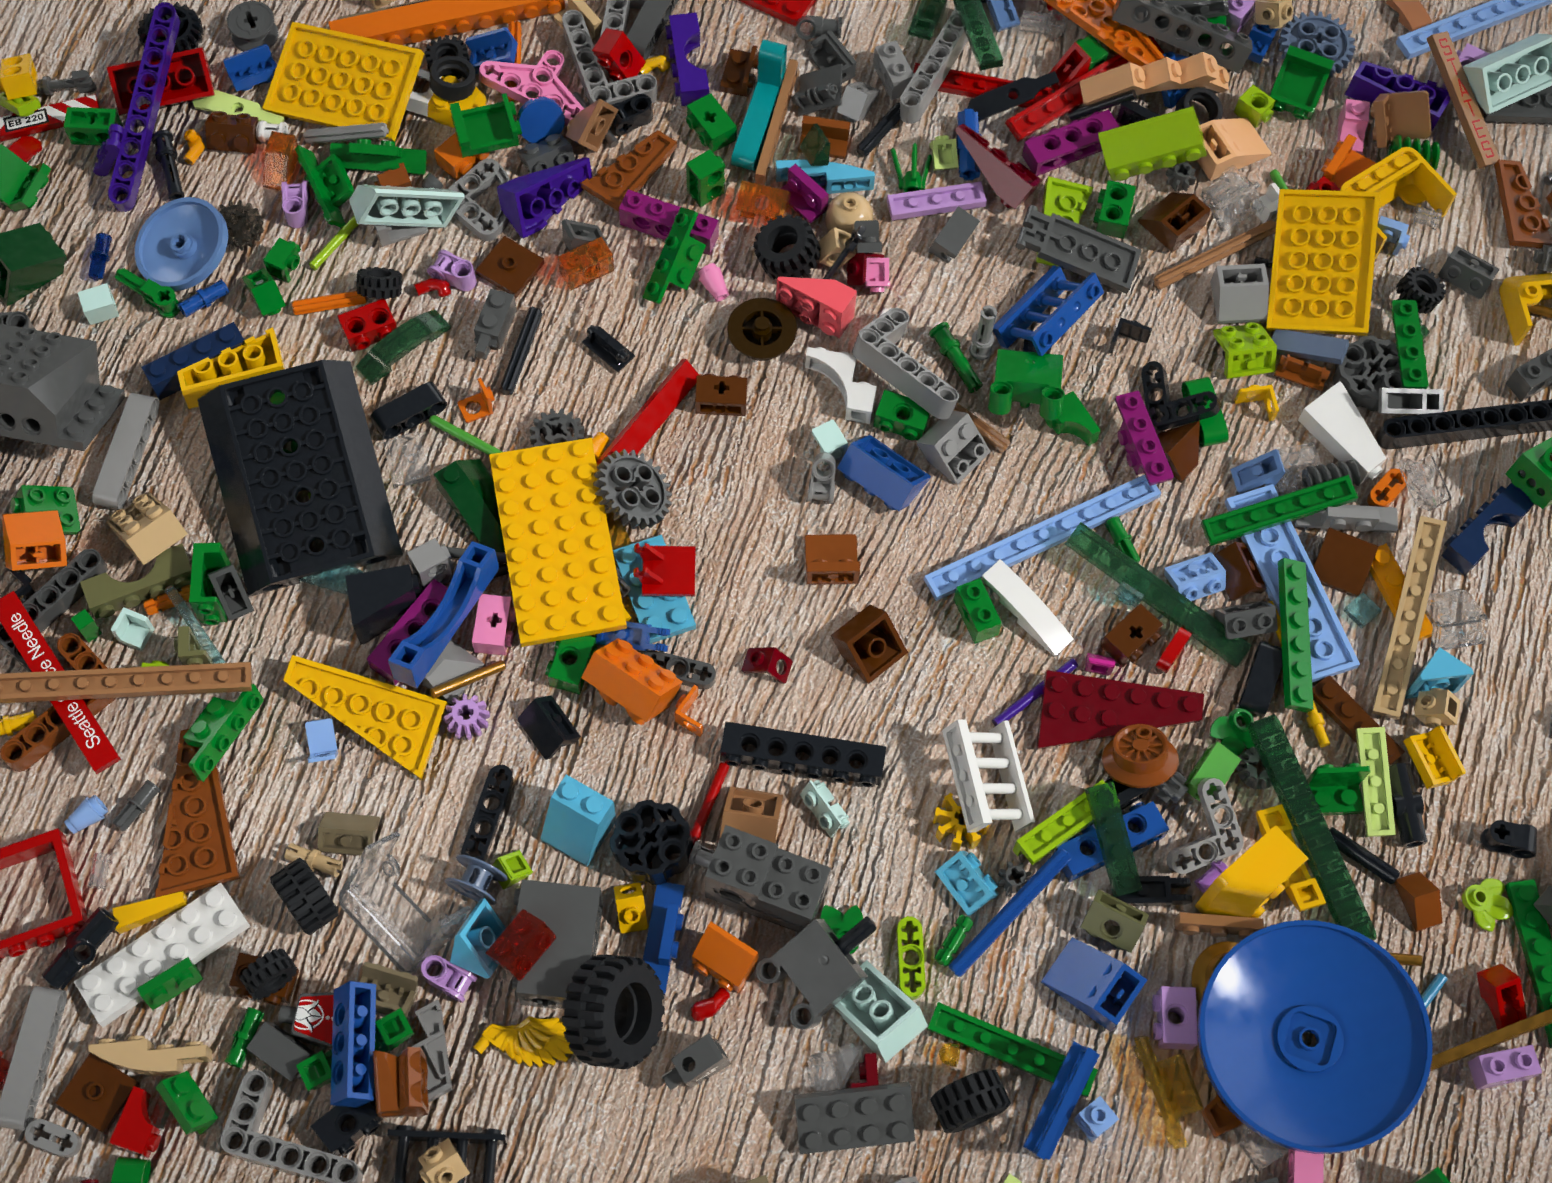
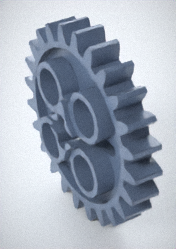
(1321, 37)

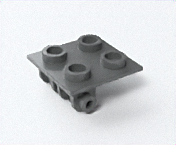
(819, 90)

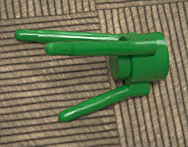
(912, 180)

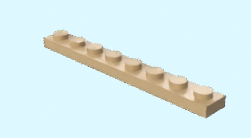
(1409, 617)

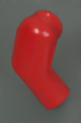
(432, 284)
(709, 1006)

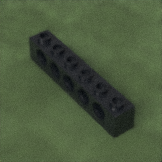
(791, 743)

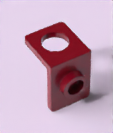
(857, 268)
(765, 660)

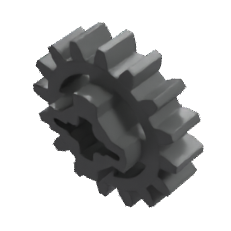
(556, 428)

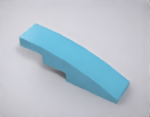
(834, 176)

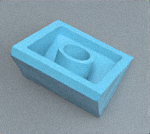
(1440, 672)
(475, 938)

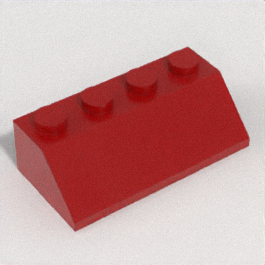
(186, 80)

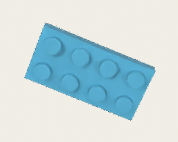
(658, 611)

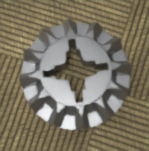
(1248, 773)

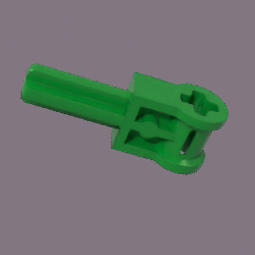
(159, 297)

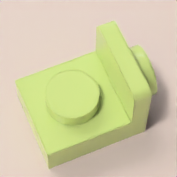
(944, 153)

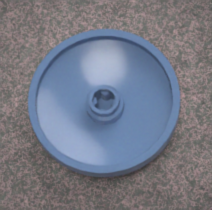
(181, 243)

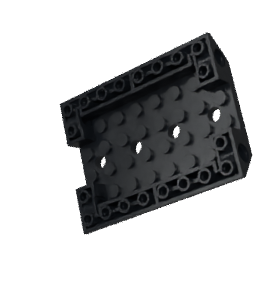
(331, 462)

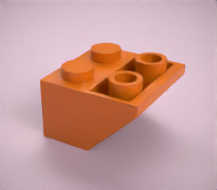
(33, 540)

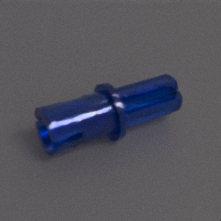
(99, 256)

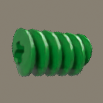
(1429, 153)

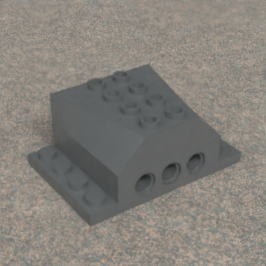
(52, 388)

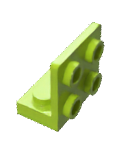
(1247, 350)

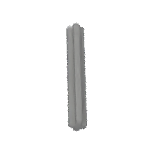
(346, 133)

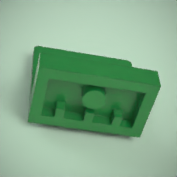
(1338, 788)

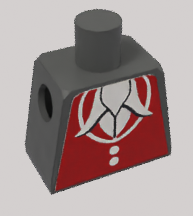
(311, 1019)

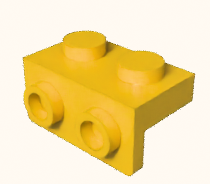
(1434, 757)

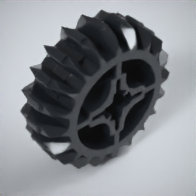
(189, 32)

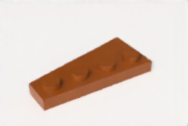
(630, 170)

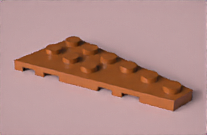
(197, 831)

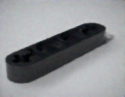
(483, 814)

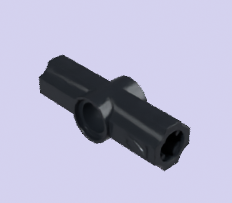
(1407, 806)
(68, 961)

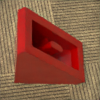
(1071, 66)

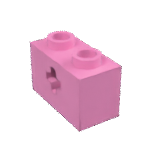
(486, 637)

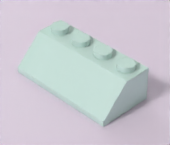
(1511, 72)
(404, 205)

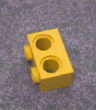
(18, 76)

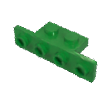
(379, 157)
(329, 183)
(677, 259)
(1409, 344)
(218, 728)

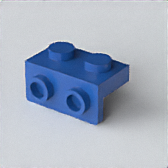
(492, 46)
(250, 68)

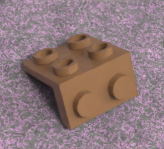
(1401, 115)

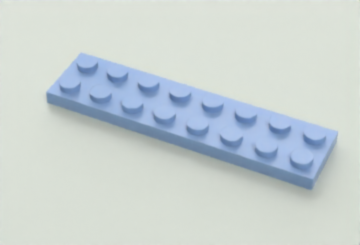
(1328, 642)

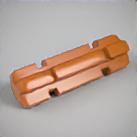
(163, 602)

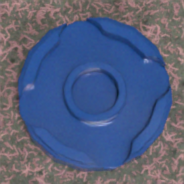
(540, 119)

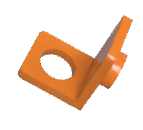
(483, 398)
(682, 706)

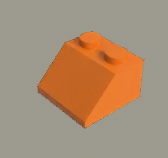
(724, 958)

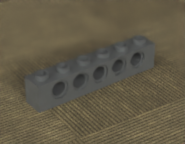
(1188, 40)

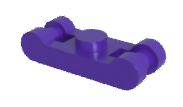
(109, 150)

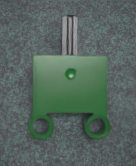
(1027, 379)

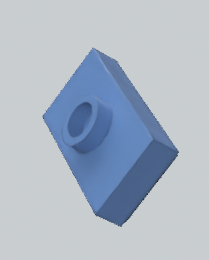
(1003, 14)

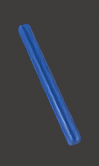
(1010, 912)

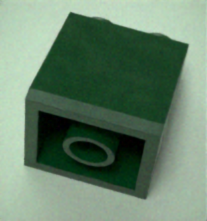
(28, 261)

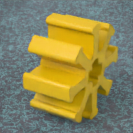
(950, 819)

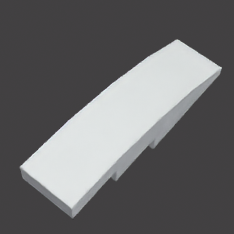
(1027, 607)

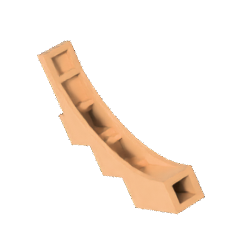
(1160, 75)

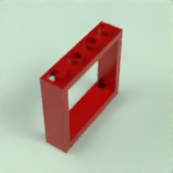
(46, 934)

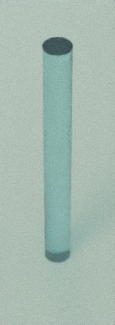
(193, 623)

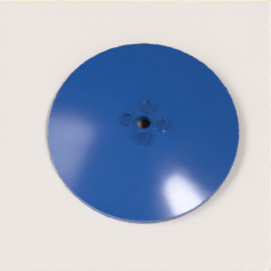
(1367, 1028)

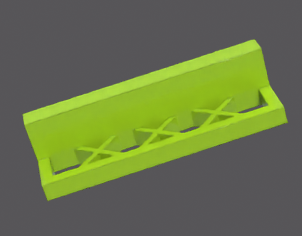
(1055, 829)

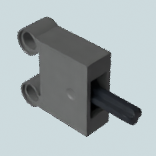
(819, 967)

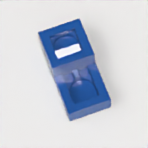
(1261, 40)

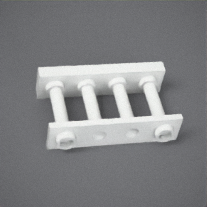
(968, 779)

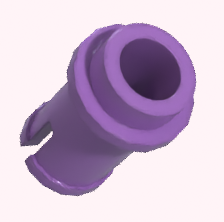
(1210, 875)

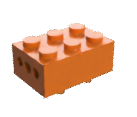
(631, 680)

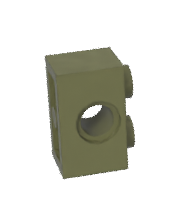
(1106, 908)

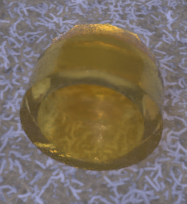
(950, 1054)

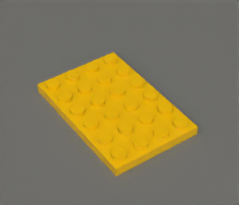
(342, 79)
(1323, 261)

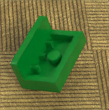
(170, 983)
(187, 1103)

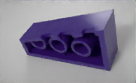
(1374, 80)

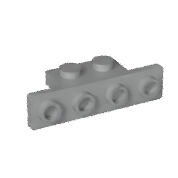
(1353, 518)

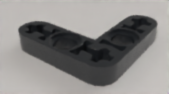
(1171, 408)

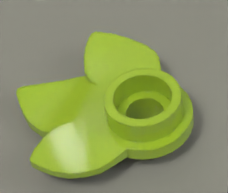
(1490, 903)

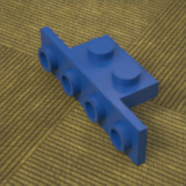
(662, 930)

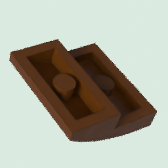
(1344, 562)

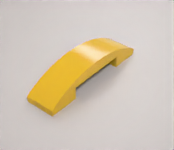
(1299, 886)

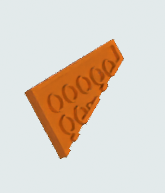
(1096, 19)

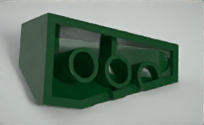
(472, 496)

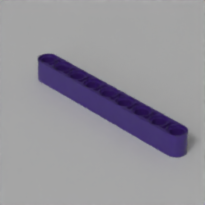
(147, 117)

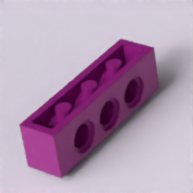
(1063, 152)
(657, 219)
(411, 621)

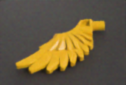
(528, 1041)

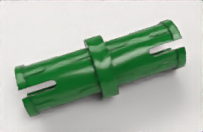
(243, 1037)

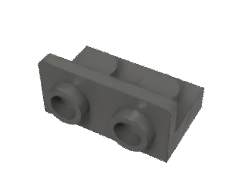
(1468, 272)
(1247, 619)

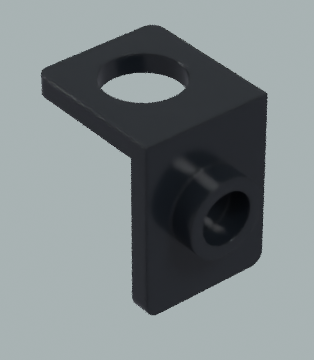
(1131, 329)
(24, 580)

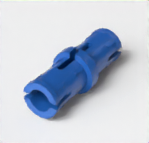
(203, 298)

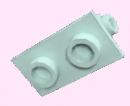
(816, 798)

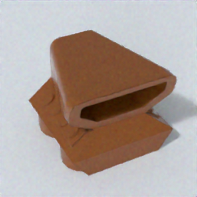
(401, 1083)

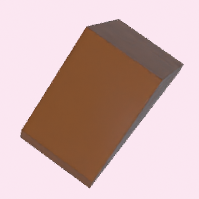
(1420, 900)

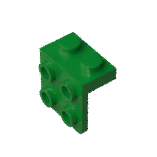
(20, 181)
(46, 498)

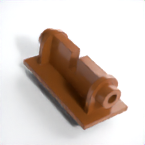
(1302, 372)

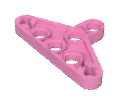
(526, 81)

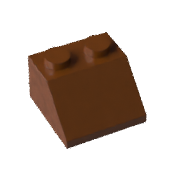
(869, 643)

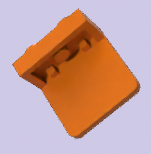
(1345, 162)

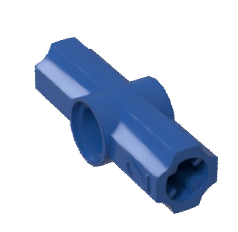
(967, 166)

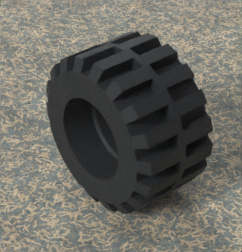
(779, 234)
(304, 896)
(970, 1101)

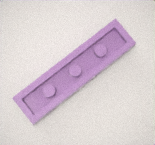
(936, 200)

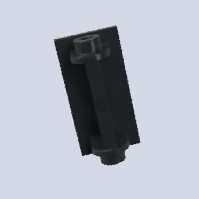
(607, 348)

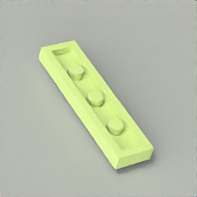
(1377, 785)

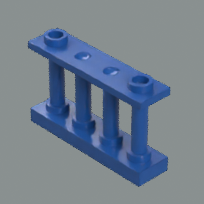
(1037, 300)

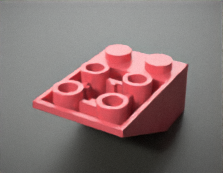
(818, 302)

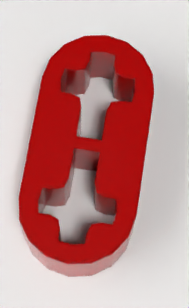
(1173, 650)

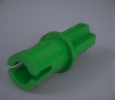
(1121, 538)

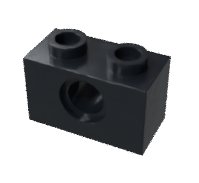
(330, 1127)

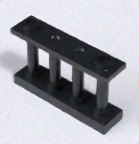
(406, 1133)

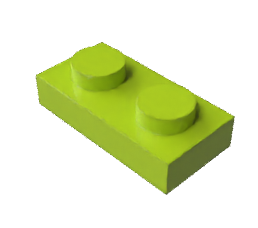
(21, 106)

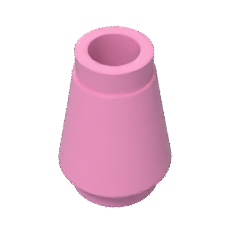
(713, 281)

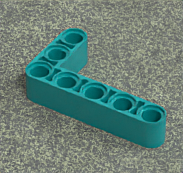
(771, 72)

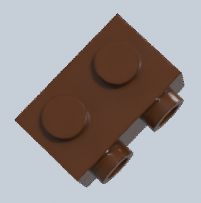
(231, 132)

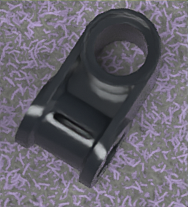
(631, 114)
(1510, 839)

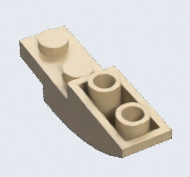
(139, 1056)

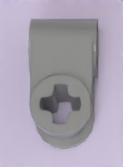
(822, 482)

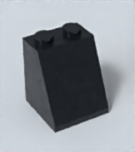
(380, 599)

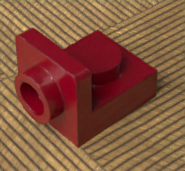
(867, 1071)

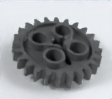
(632, 489)

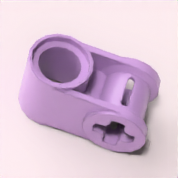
(295, 203)
(451, 269)
(452, 980)

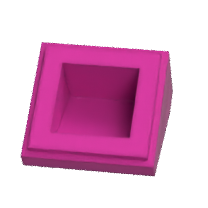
(1099, 664)

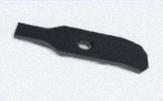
(999, 101)

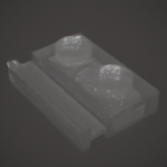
(406, 460)

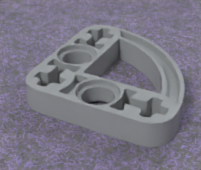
(474, 175)

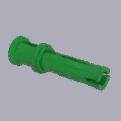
(951, 348)

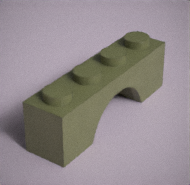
(108, 595)

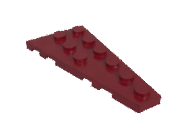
(1097, 708)

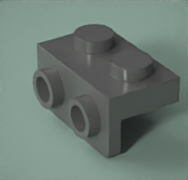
(547, 153)

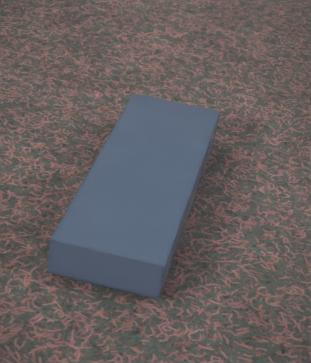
(1310, 346)

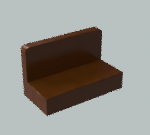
(1241, 571)

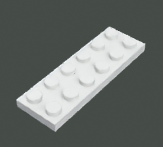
(190, 933)

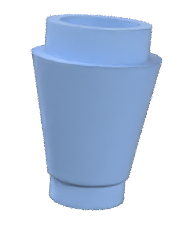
(86, 814)

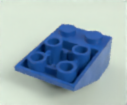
(1094, 983)

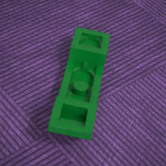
(389, 1034)

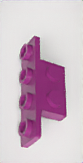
(1141, 440)

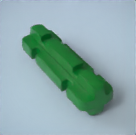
(953, 940)

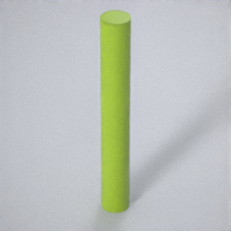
(333, 244)

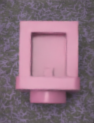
(877, 274)

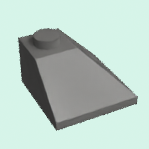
(450, 665)

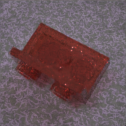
(521, 944)

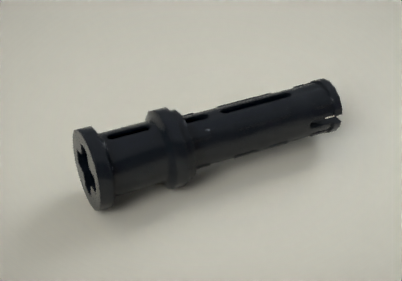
(166, 147)

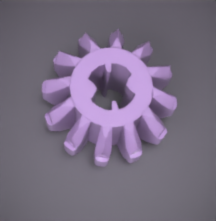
(456, 713)

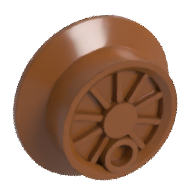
(1140, 757)

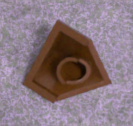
(1181, 449)

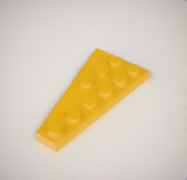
(385, 715)

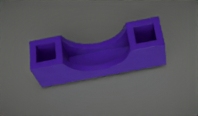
(685, 36)

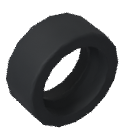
(457, 66)
(1206, 98)

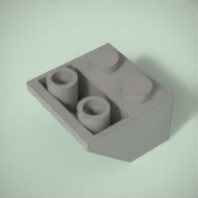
(1240, 293)
(954, 446)

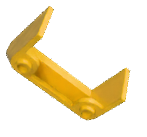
(1403, 176)
(1517, 294)
(1253, 877)

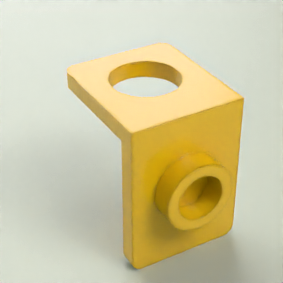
(1259, 393)
(630, 908)

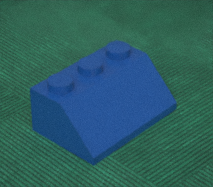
(883, 472)

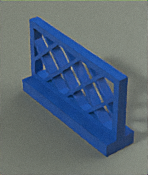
(1061, 1100)

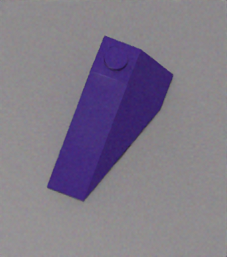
(538, 195)

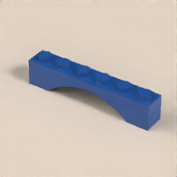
(421, 650)

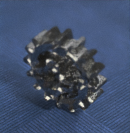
(242, 224)

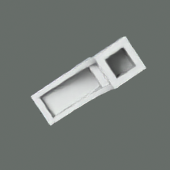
(840, 369)

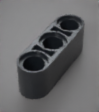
(408, 410)
(1262, 679)

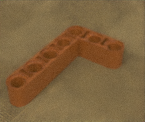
(47, 722)

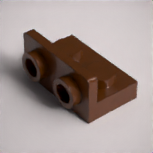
(739, 72)

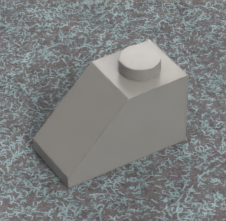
(857, 101)

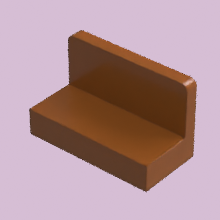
(835, 131)

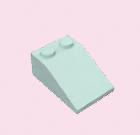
(881, 1014)

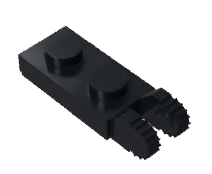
(1158, 892)

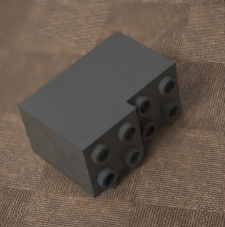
(765, 880)
(575, 919)

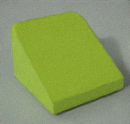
(514, 867)

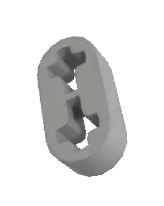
(56, 1132)

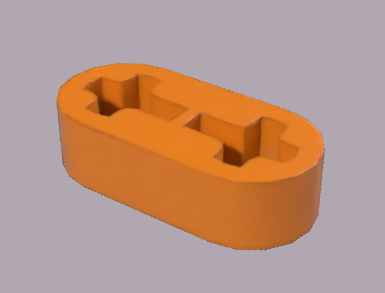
(1383, 486)

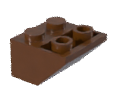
(1175, 219)

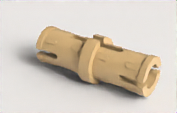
(314, 859)

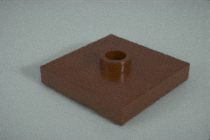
(510, 266)
(97, 1093)

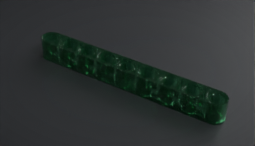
(1309, 826)

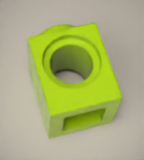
(1255, 106)

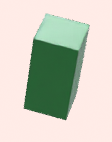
(86, 625)

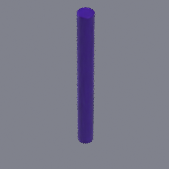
(1031, 696)

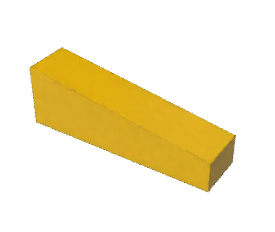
(143, 912)

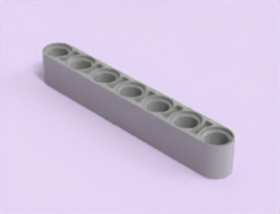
(933, 70)

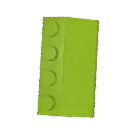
(1152, 144)

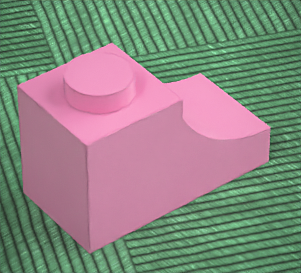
(1354, 121)

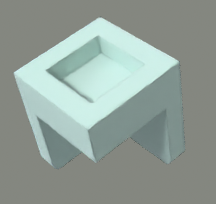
(98, 304)
(830, 439)
(132, 629)

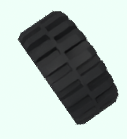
(613, 1011)

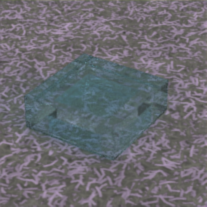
(1362, 610)

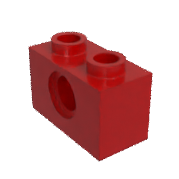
(618, 55)

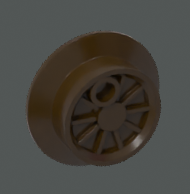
(762, 328)

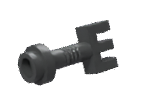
(80, 79)

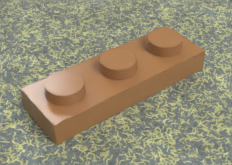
(1217, 924)

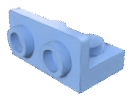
(1197, 576)

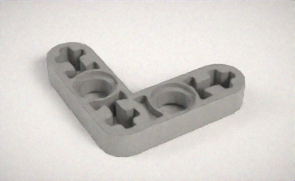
(1214, 840)

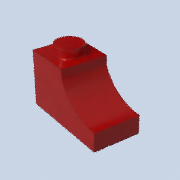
(1502, 994)
(134, 1129)

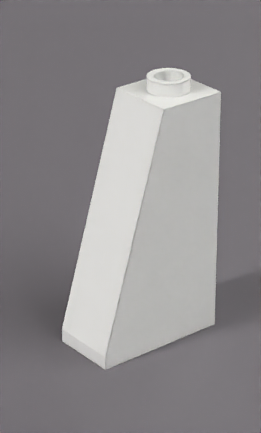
(1342, 431)

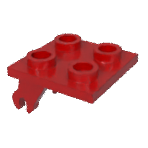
(667, 570)

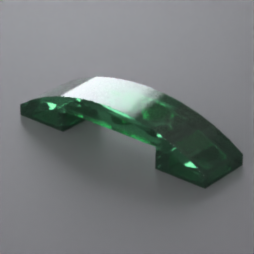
(927, 19)
(399, 343)

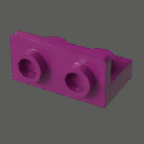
(806, 195)

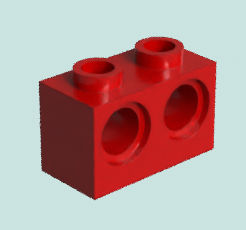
(366, 320)

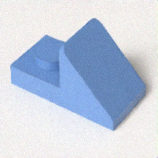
(1259, 471)

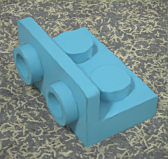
(967, 881)

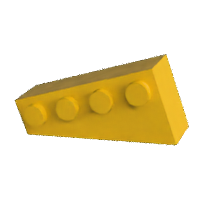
(243, 362)

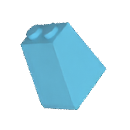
(578, 820)

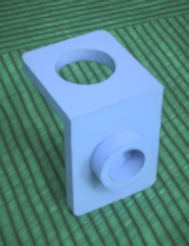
(321, 740)

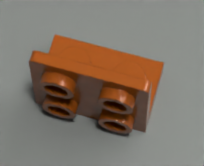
(832, 559)

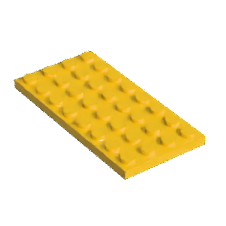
(557, 542)

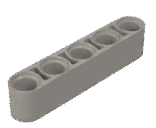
(125, 451)
(31, 1057)

